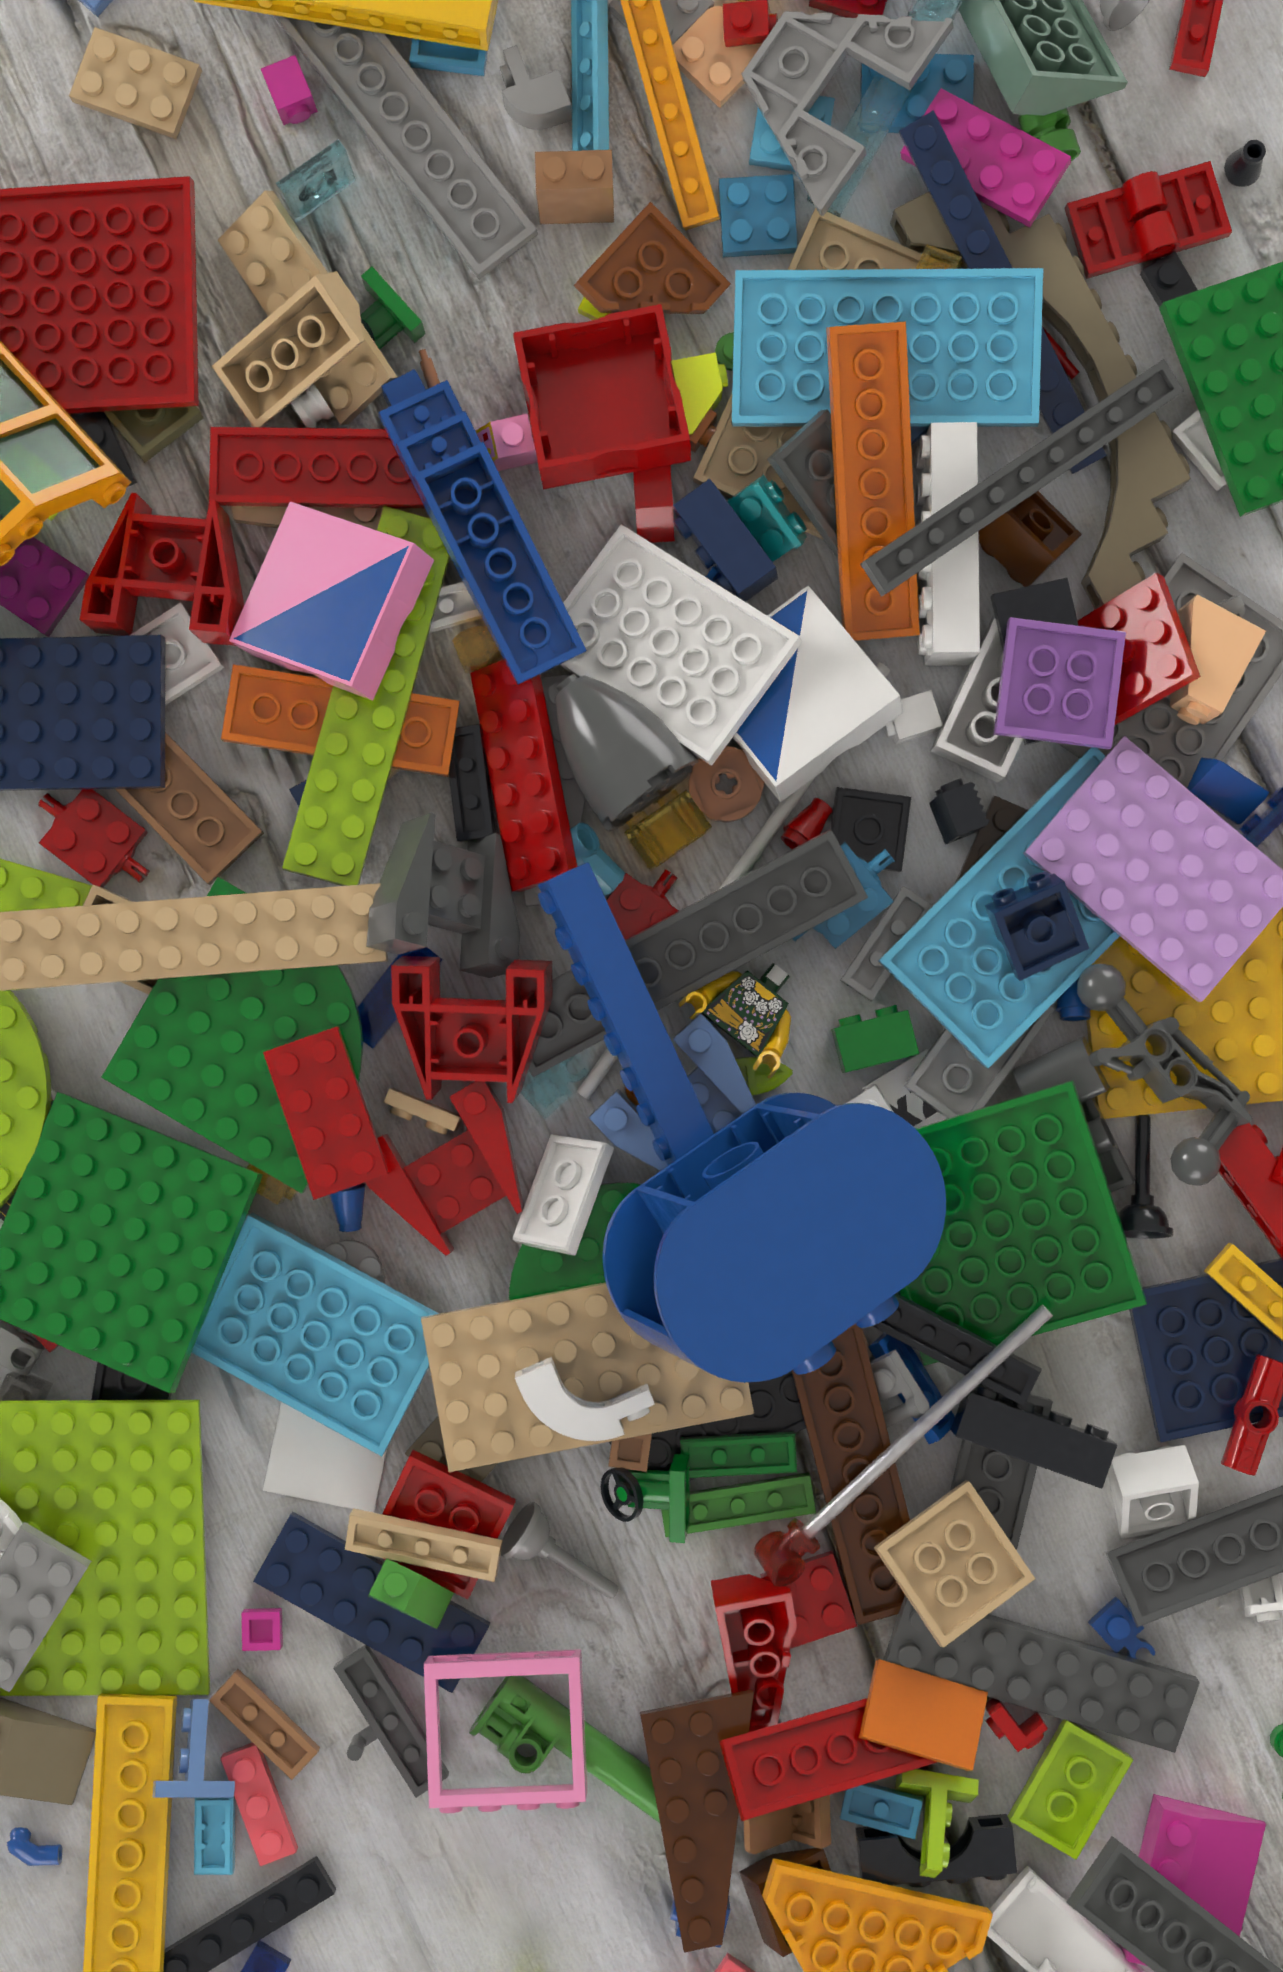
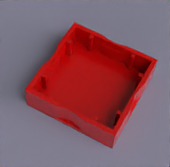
(602, 397)

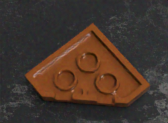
(652, 267)

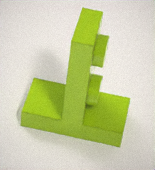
(937, 1812)

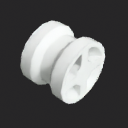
(311, 407)

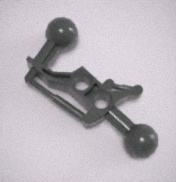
(1193, 1159)

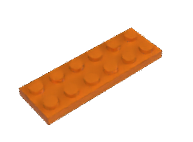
(289, 710)

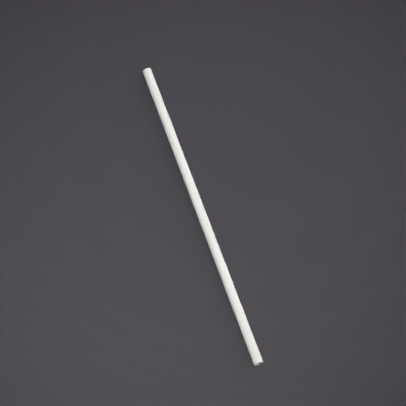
(742, 868)

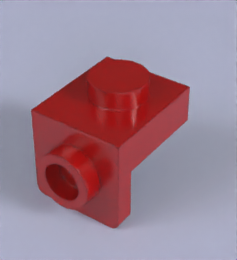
(747, 22)
(1020, 1736)

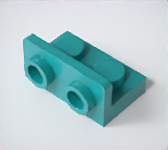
(768, 518)

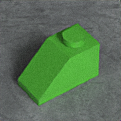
(410, 1593)

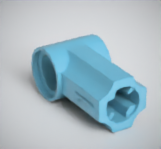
(588, 850)

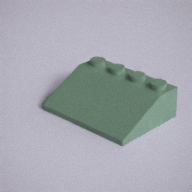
(1042, 52)

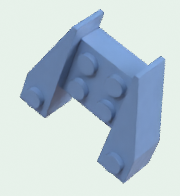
(715, 1082)

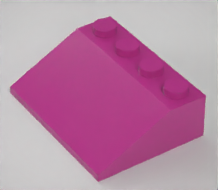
(1204, 1855)

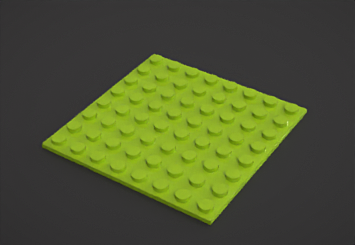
(129, 1497)

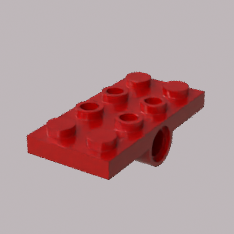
(1148, 219)

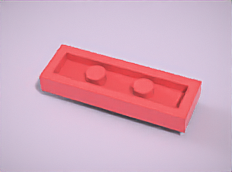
(259, 1803)

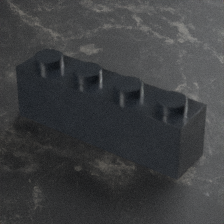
(1035, 1437)

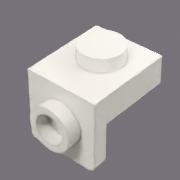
(1263, 1599)

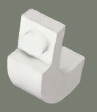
(574, 1416)

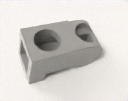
(18, 1349)

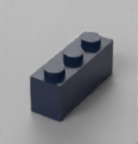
(724, 542)

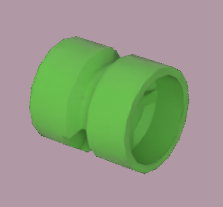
(1052, 130)

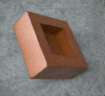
(704, 431)

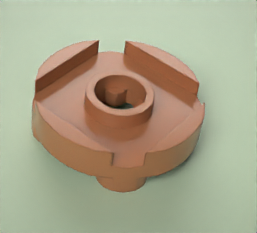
(717, 804)

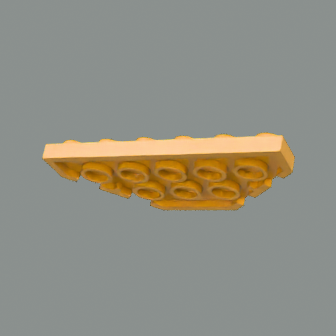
(868, 1925)

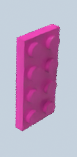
(1000, 161)

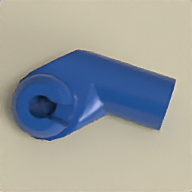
(30, 1853)

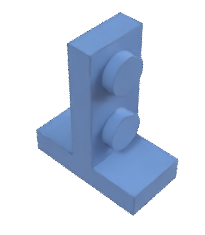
(193, 1761)

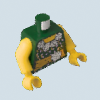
(748, 1012)

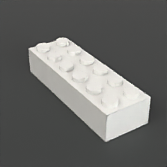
(951, 582)

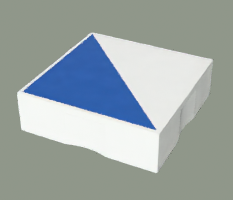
(818, 703)

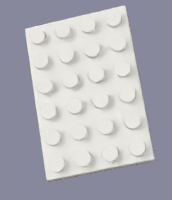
(675, 642)

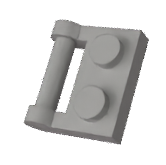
(892, 1379)

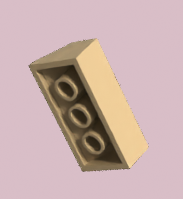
(292, 348)

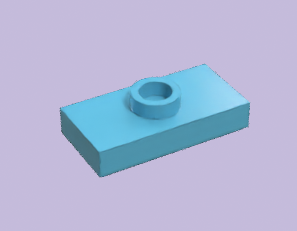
(214, 1836)

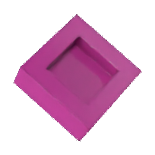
(262, 1629)

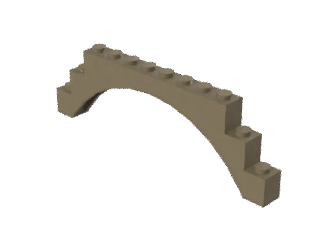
(1141, 458)

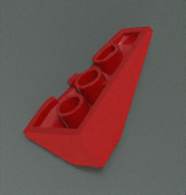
(756, 1640)

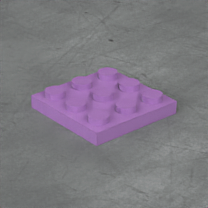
(1059, 683)

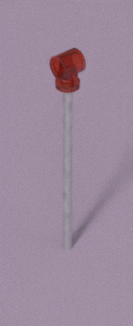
(782, 1553)

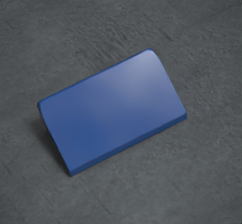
(1226, 790)

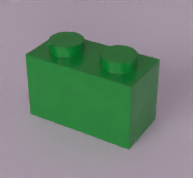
(874, 1040)

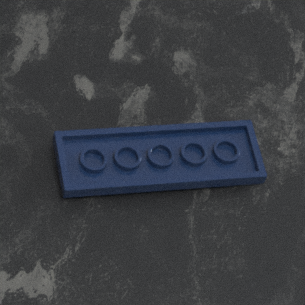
(334, 1584)

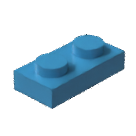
(882, 1809)

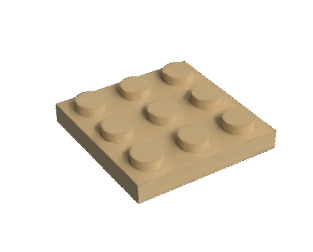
(954, 1563)

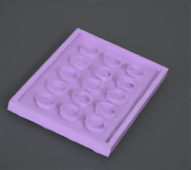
(1161, 869)

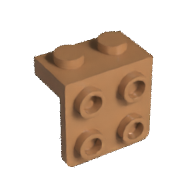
(802, 1823)

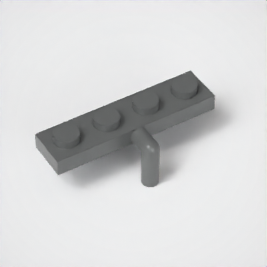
(387, 1718)

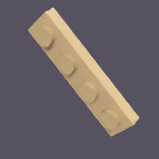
(423, 1545)

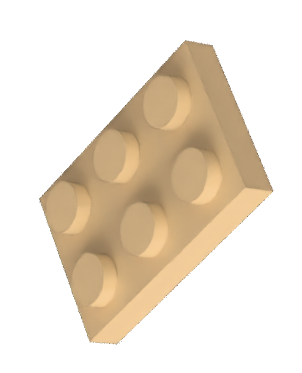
(135, 83)

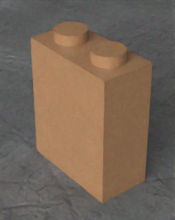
(574, 186)

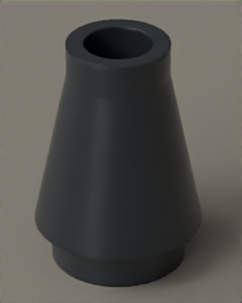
(1245, 164)

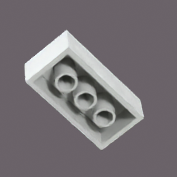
(970, 722)

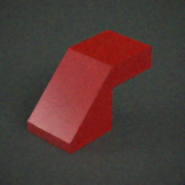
(654, 504)

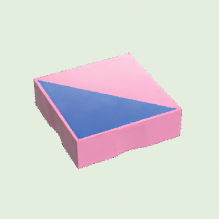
(331, 599)

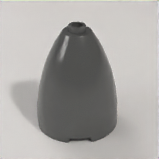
(617, 749)

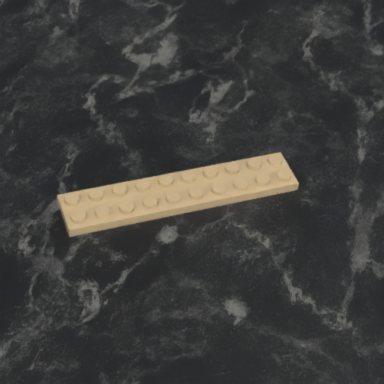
(186, 937)

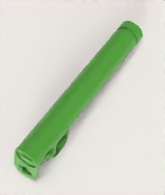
(528, 1715)

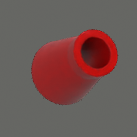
(806, 824)

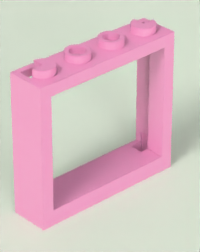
(503, 1665)

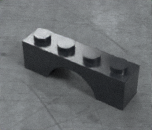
(981, 1851)

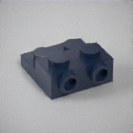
(1036, 924)

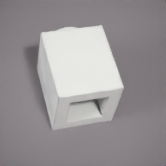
(917, 720)

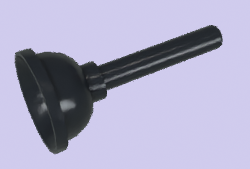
(1142, 1218)

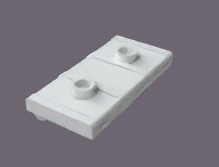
(1048, 1934)

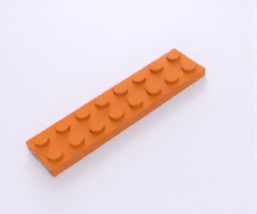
(871, 471)

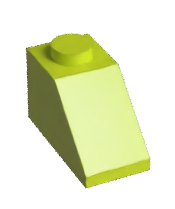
(700, 386)

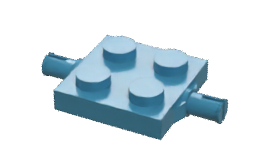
(848, 922)

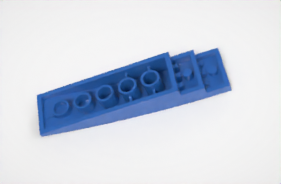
(482, 531)

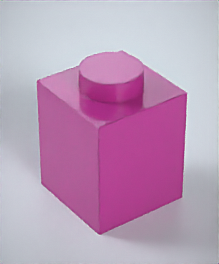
(289, 90)

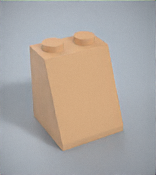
(1222, 651)

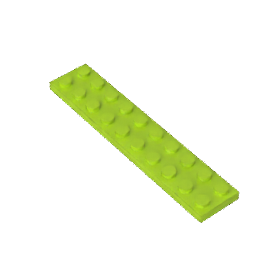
(363, 736)

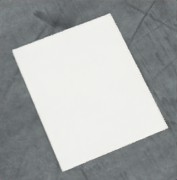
(321, 1464)

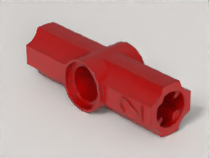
(1247, 1439)

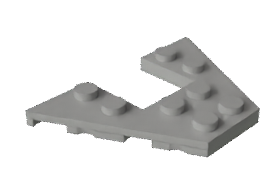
(799, 63)

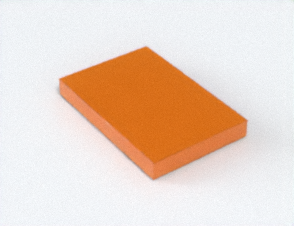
(923, 1715)

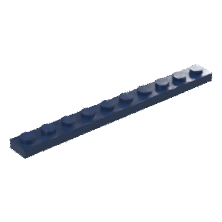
(982, 250)

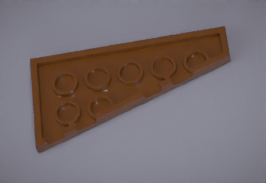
(697, 1806)

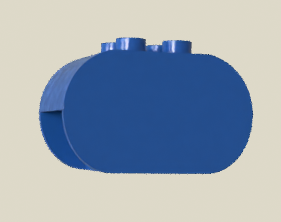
(776, 1236)

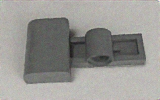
(1069, 1064)

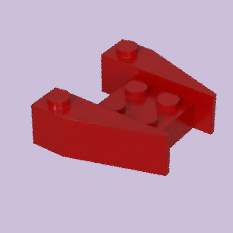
(168, 561)
(471, 1036)
(456, 1176)

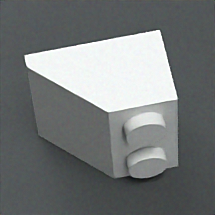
(1153, 1490)

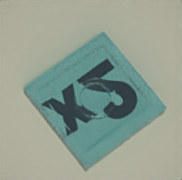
(316, 181)

